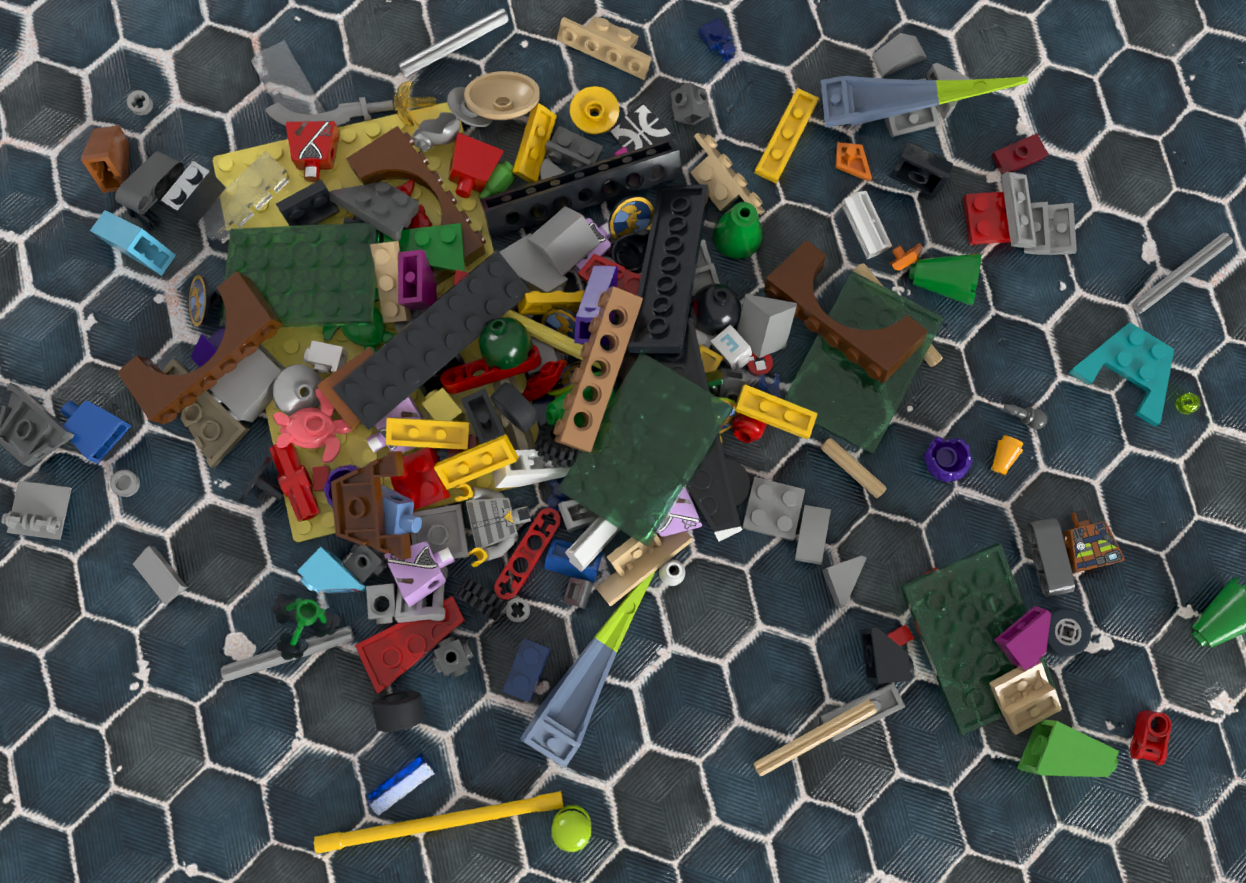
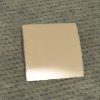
(1025, 697)

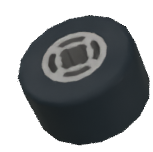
(1078, 632)

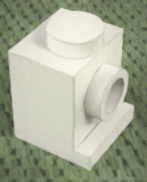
(325, 357)

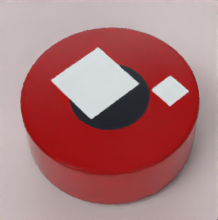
(759, 366)

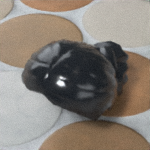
(630, 250)

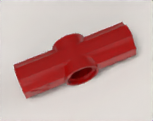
(295, 482)

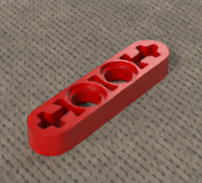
(490, 375)
(525, 552)

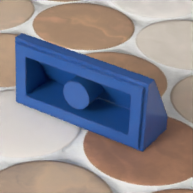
(559, 562)

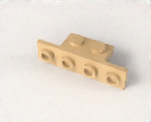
(606, 43)
(723, 182)
(636, 562)

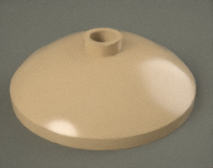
(502, 95)

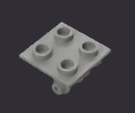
(38, 510)

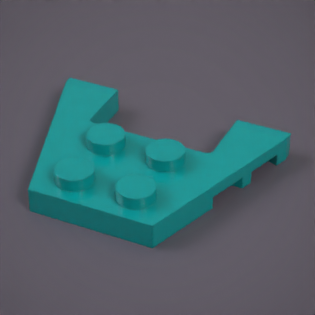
(1137, 359)

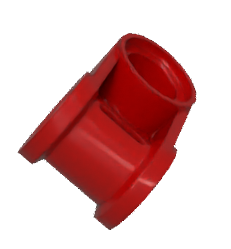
(1154, 739)

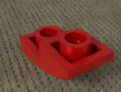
(541, 384)

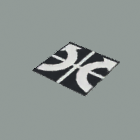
(640, 129)

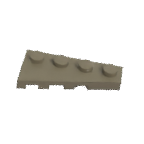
(209, 422)

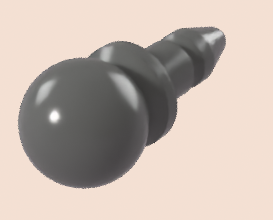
(1032, 417)

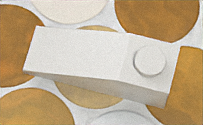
(527, 471)

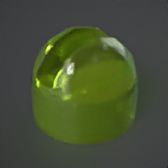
(1190, 408)

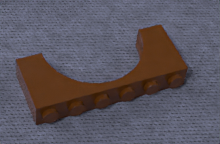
(395, 158)
(248, 325)
(874, 350)

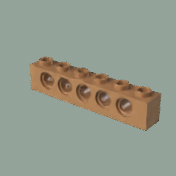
(627, 308)

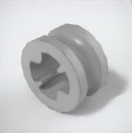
(132, 102)
(526, 609)

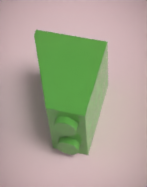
(1063, 751)

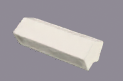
(866, 224)
(591, 543)

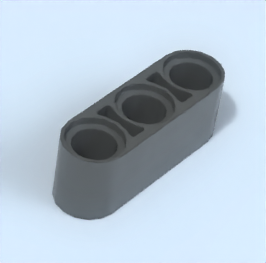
(149, 182)
(1050, 557)

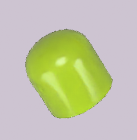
(571, 829)

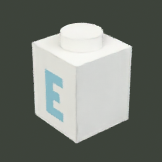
(732, 348)

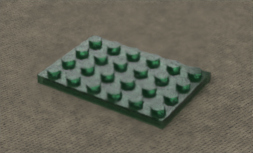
(309, 271)
(841, 391)
(646, 449)
(957, 619)

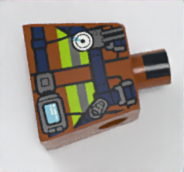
(1090, 544)

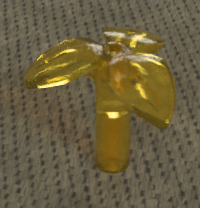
(403, 102)

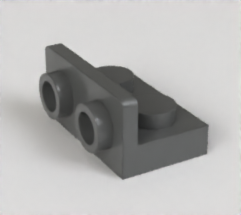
(572, 149)

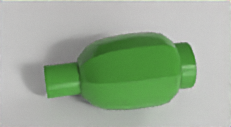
(499, 180)

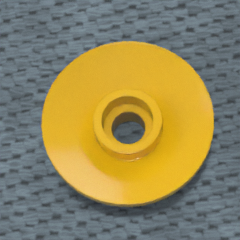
(594, 100)

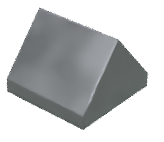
(578, 592)

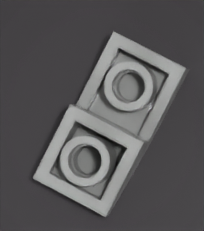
(812, 534)

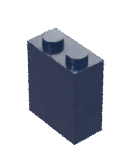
(527, 670)

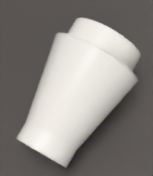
(669, 579)

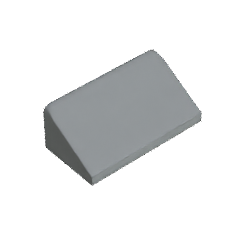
(159, 574)

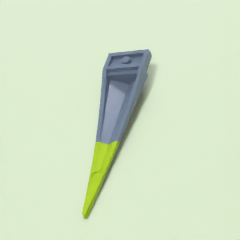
(869, 99)
(567, 709)

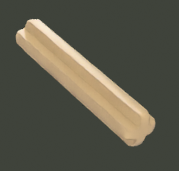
(853, 468)

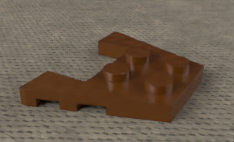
(360, 506)

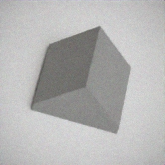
(564, 240)
(765, 323)

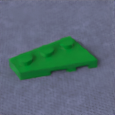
(441, 245)

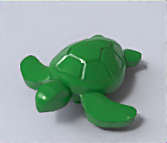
(363, 335)

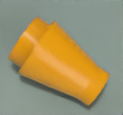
(1006, 454)

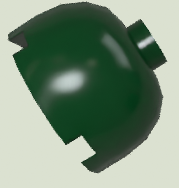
(505, 343)

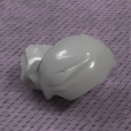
(436, 131)

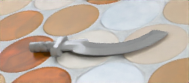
(339, 115)

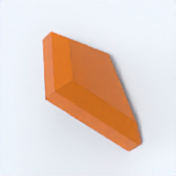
(852, 160)
(903, 258)

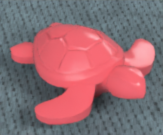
(312, 428)

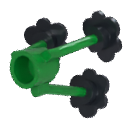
(306, 614)

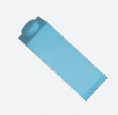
(133, 242)

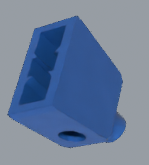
(93, 429)

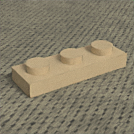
(386, 274)

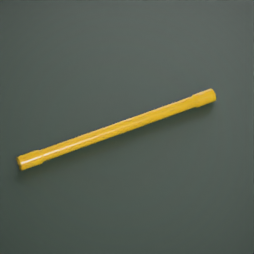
(338, 840)

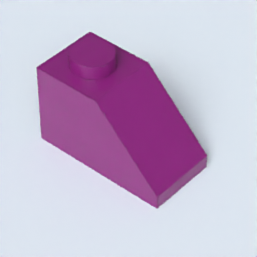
(415, 281)
(1026, 638)

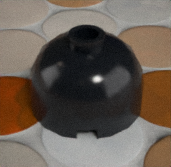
(715, 308)

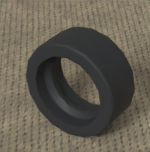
(515, 407)

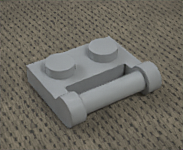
(418, 611)

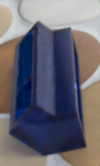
(400, 784)

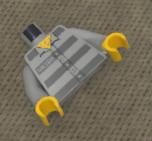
(491, 521)

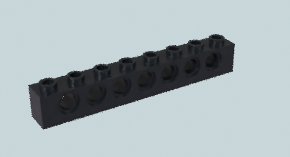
(592, 177)

